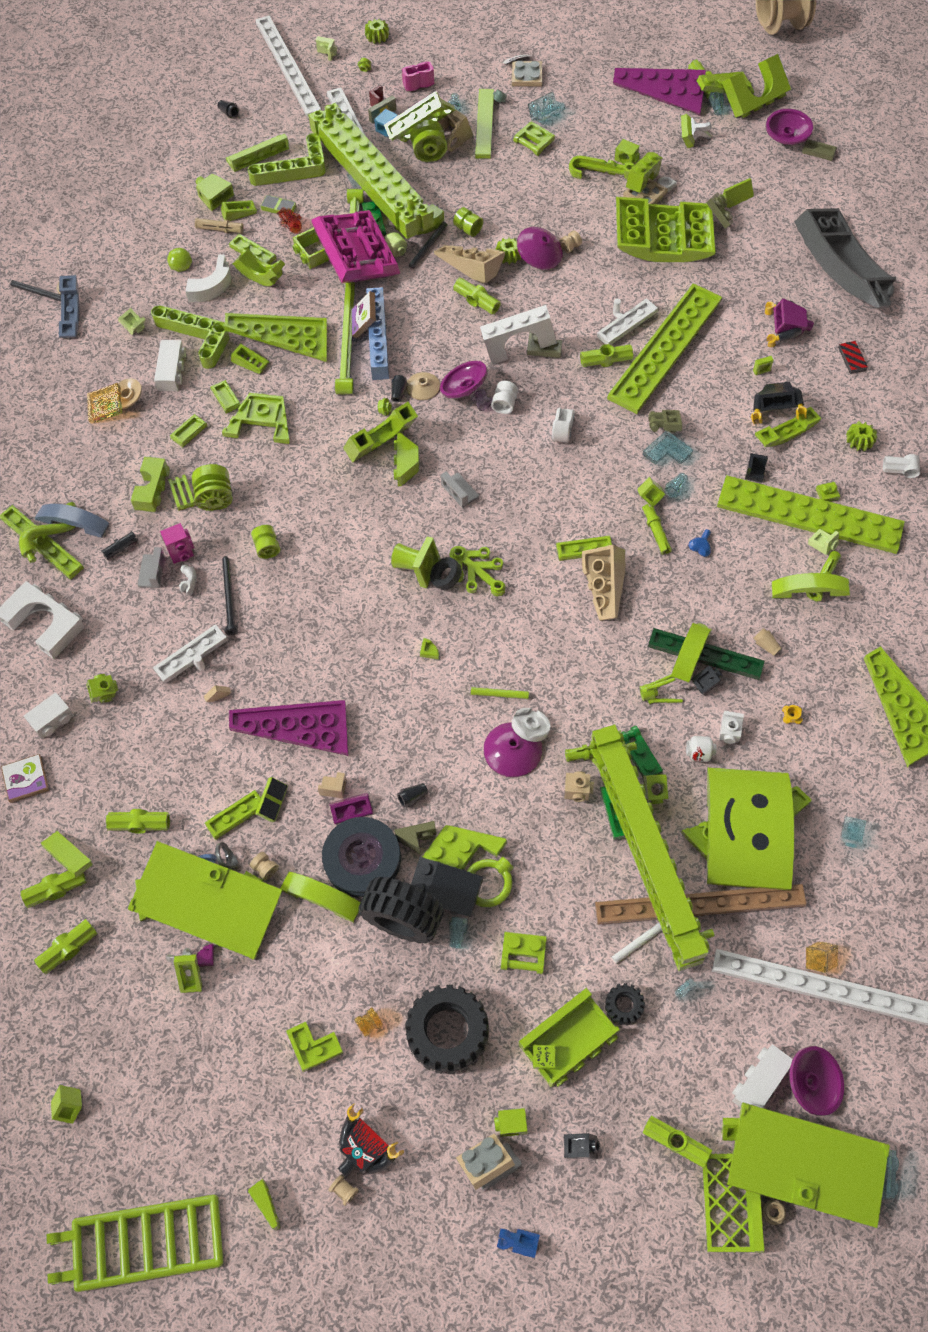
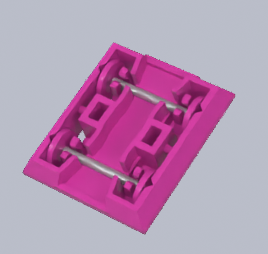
(352, 245)

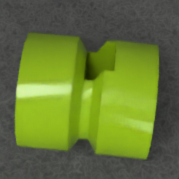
(468, 221)
(265, 541)

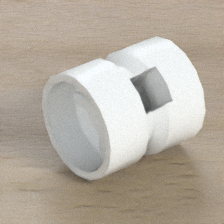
(504, 397)

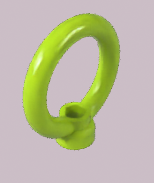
(504, 868)

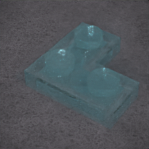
(667, 445)

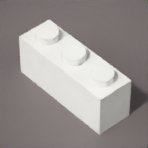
(169, 365)
(763, 1078)

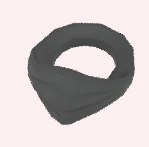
(232, 862)

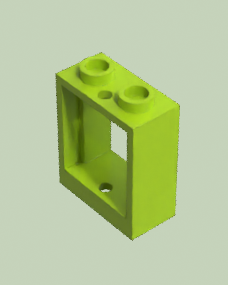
(305, 239)

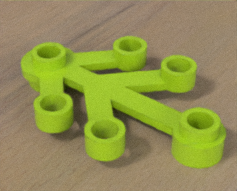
(477, 568)

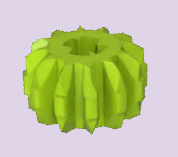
(376, 31)
(509, 246)
(861, 436)

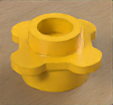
(792, 709)

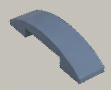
(69, 306)
(73, 516)

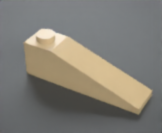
(473, 263)
(605, 575)

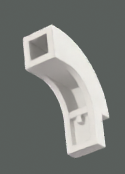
(212, 286)

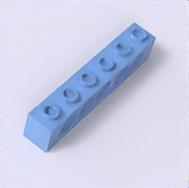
(378, 338)

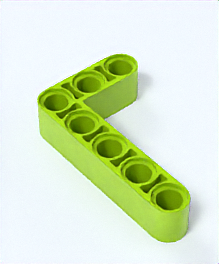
(291, 169)
(197, 326)

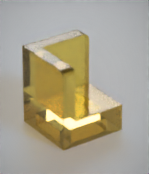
(821, 956)

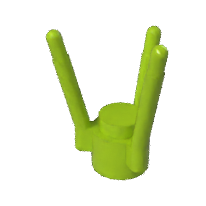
(650, 690)

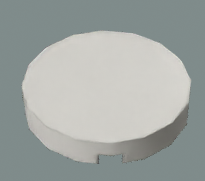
(531, 724)

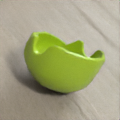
(179, 259)

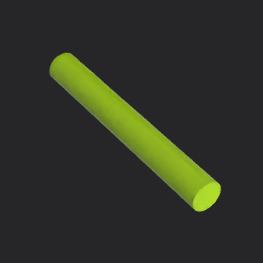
(500, 693)

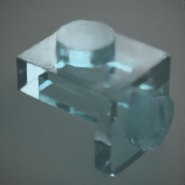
(852, 831)

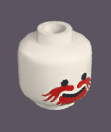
(700, 748)

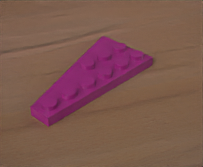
(306, 724)

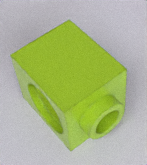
(627, 152)
(649, 781)
(511, 1122)

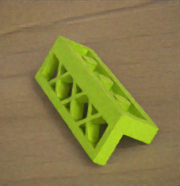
(258, 152)

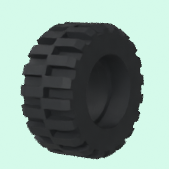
(401, 910)
(454, 1058)

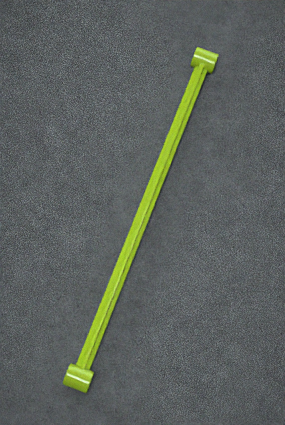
(345, 383)

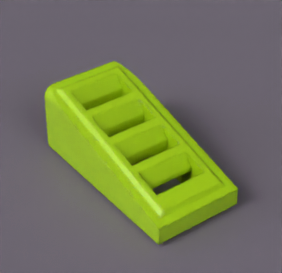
(233, 210)
(238, 360)
(262, 1198)

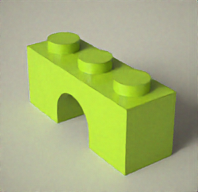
(644, 169)
(148, 496)

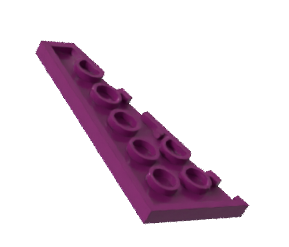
(668, 86)

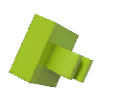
(828, 491)

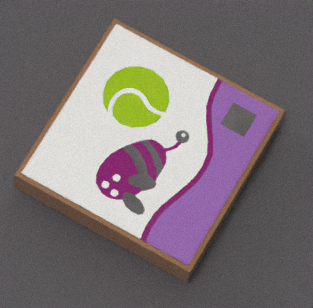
(363, 314)
(25, 778)

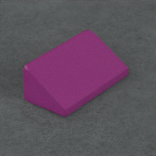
(350, 808)

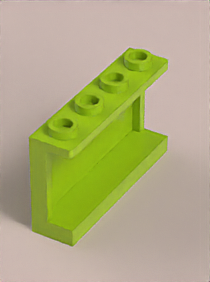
(577, 1034)

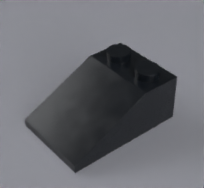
(450, 885)

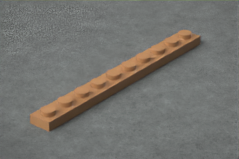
(704, 904)

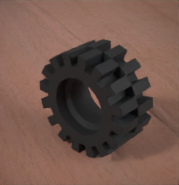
(624, 991)

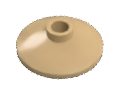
(420, 390)
(130, 392)

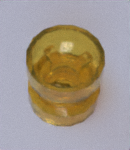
(368, 1022)

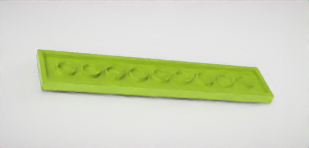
(664, 348)
(811, 514)

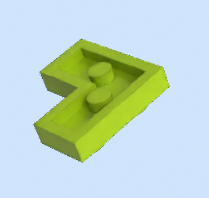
(311, 1052)

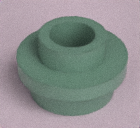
(499, 96)

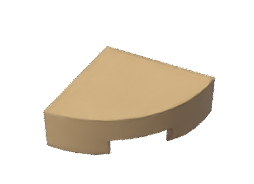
(217, 693)

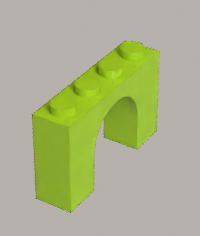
(775, 85)
(365, 442)

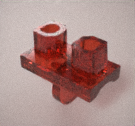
(290, 220)

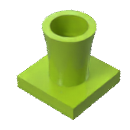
(418, 560)

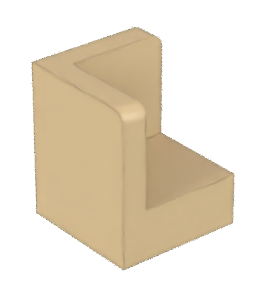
(333, 786)

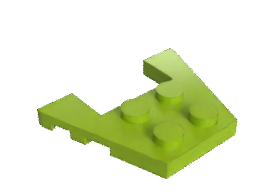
(261, 411)
(457, 846)

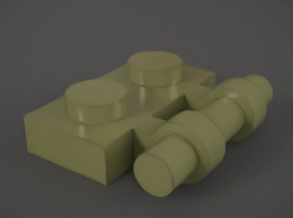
(667, 419)

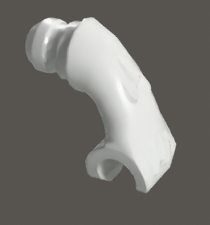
(188, 585)

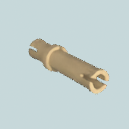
(225, 226)

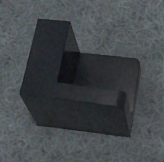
(756, 467)

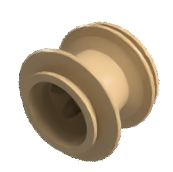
(773, 12)

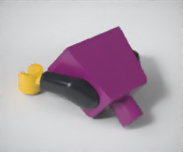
(789, 320)

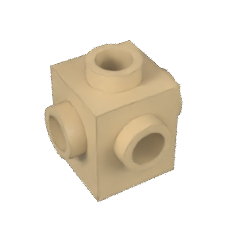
(578, 786)

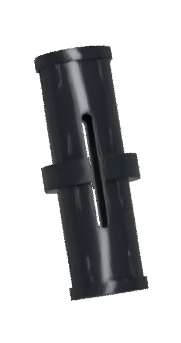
(119, 545)

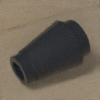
(228, 108)
(398, 387)
(410, 795)

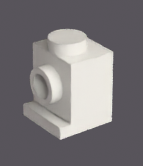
(733, 720)

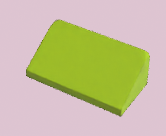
(738, 193)

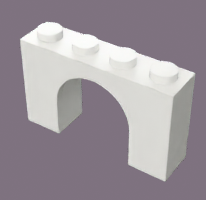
(534, 321)
(31, 599)

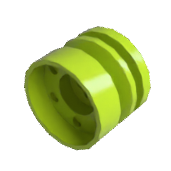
(211, 487)

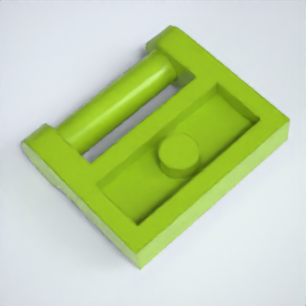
(536, 134)
(526, 946)

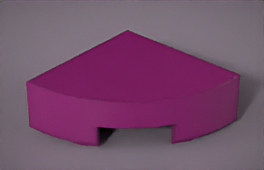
(206, 956)

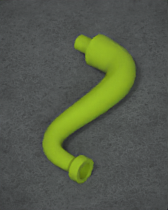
(26, 539)

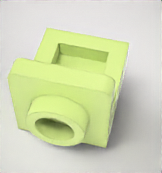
(132, 321)
(823, 541)

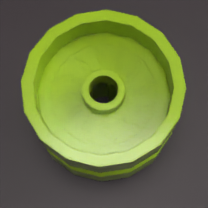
(428, 141)

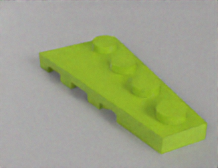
(713, 82)

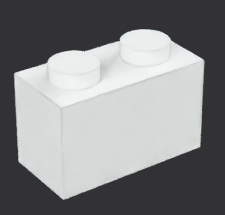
(48, 715)

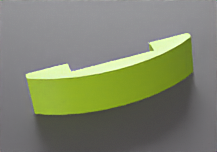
(788, 430)
(810, 582)
(321, 895)

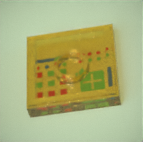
(104, 403)

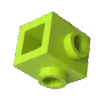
(101, 688)

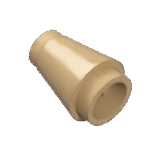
(767, 642)

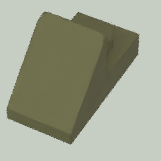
(410, 834)

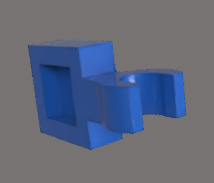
(522, 1242)

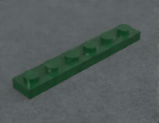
(710, 655)

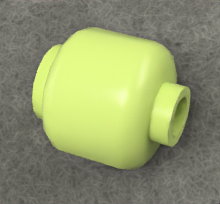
(396, 244)

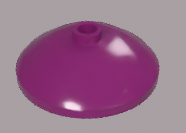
(789, 126)
(539, 248)
(464, 379)
(508, 759)
(816, 1081)

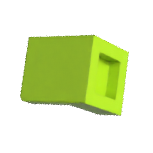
(651, 491)
(66, 1104)

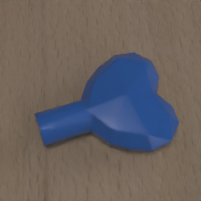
(701, 544)

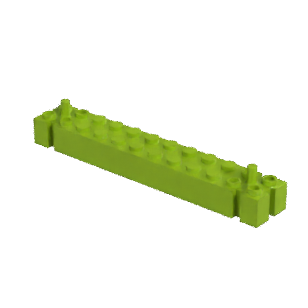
(371, 171)
(649, 848)

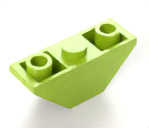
(406, 459)

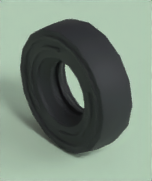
(452, 579)

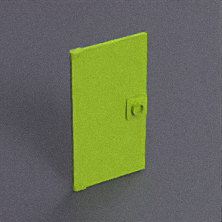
(205, 900)
(809, 1165)

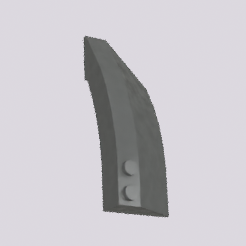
(843, 257)

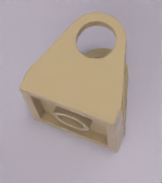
(461, 129)

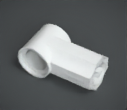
(908, 466)

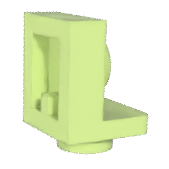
(326, 46)

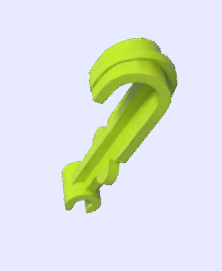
(599, 165)

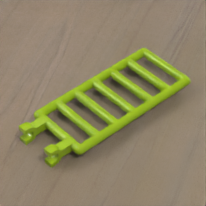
(149, 1273)

